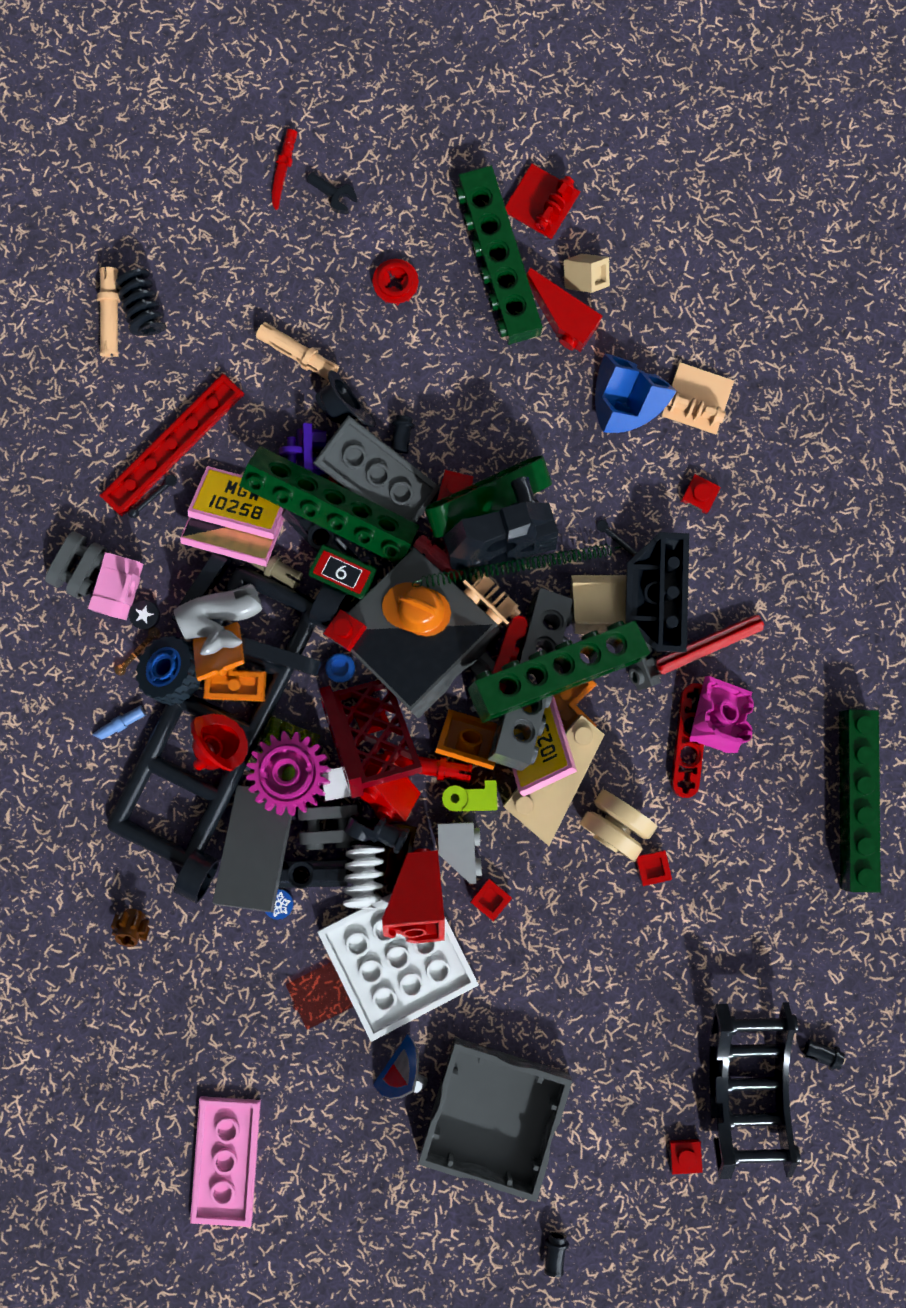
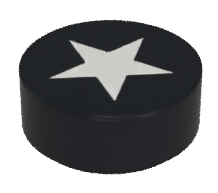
(144, 615)

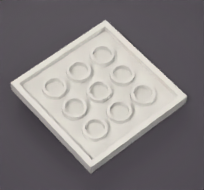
(391, 977)

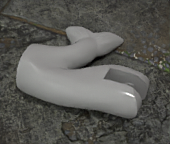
(230, 605)

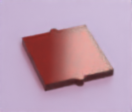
(319, 995)

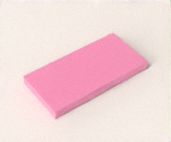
(225, 1161)

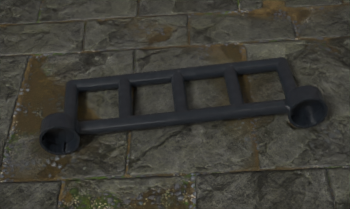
(197, 866)

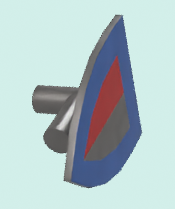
(401, 1073)

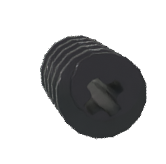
(138, 304)

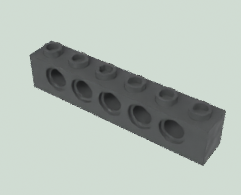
(505, 746)

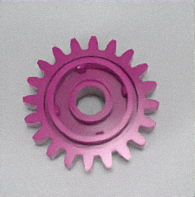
(301, 787)

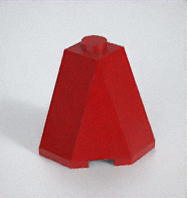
(417, 900)

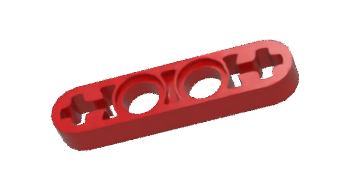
(683, 741)

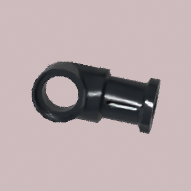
(382, 831)

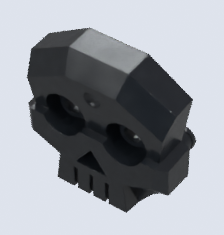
(504, 535)

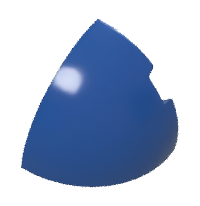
(628, 395)

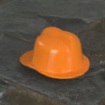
(416, 609)

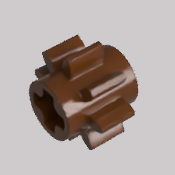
(130, 927)

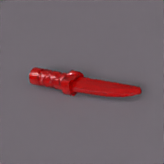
(283, 162)

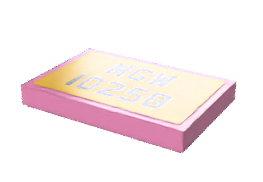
(227, 504)
(554, 754)

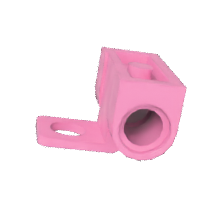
(116, 586)

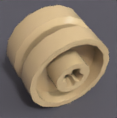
(618, 824)

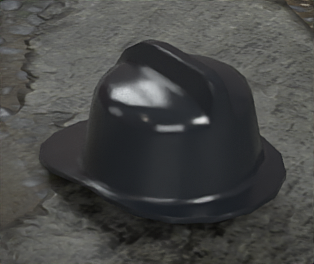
(339, 402)

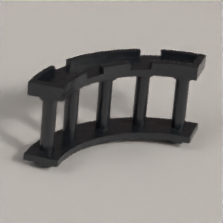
(722, 1084)

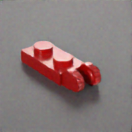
(508, 651)

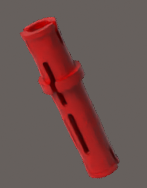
(438, 768)

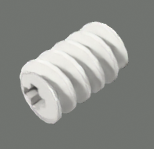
(363, 876)

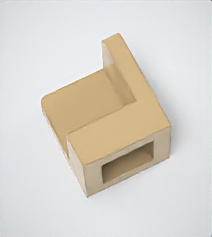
(586, 273)

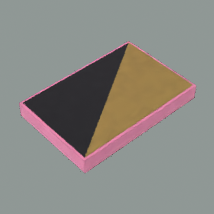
(229, 541)

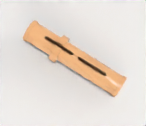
(109, 302)
(290, 347)

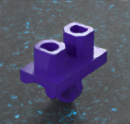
(306, 441)

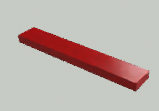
(172, 444)

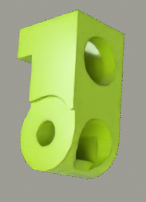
(459, 799)

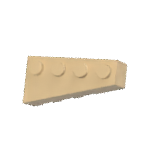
(545, 808)

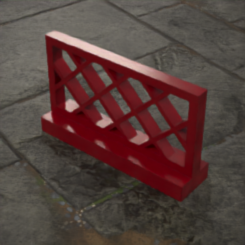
(347, 746)

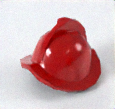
(218, 742)

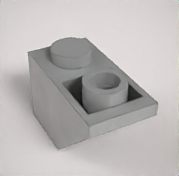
(457, 848)

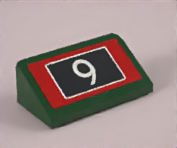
(342, 572)

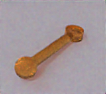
(153, 633)

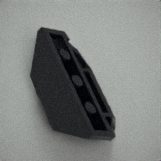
(660, 591)

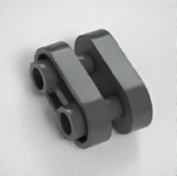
(80, 581)
(316, 838)

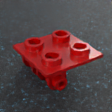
(542, 200)

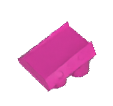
(722, 716)

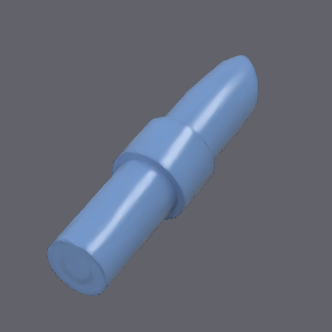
(120, 723)

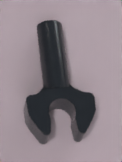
(333, 192)

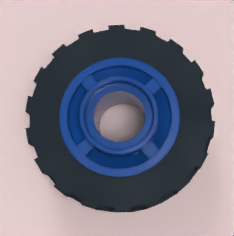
(168, 671)

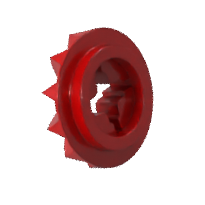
(399, 269)

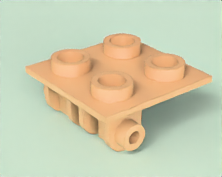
(698, 398)
(476, 593)

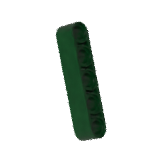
(486, 495)

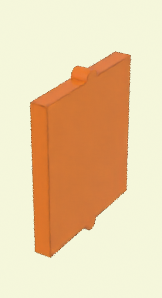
(220, 661)

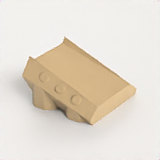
(597, 602)

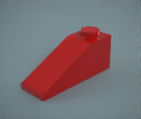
(567, 315)

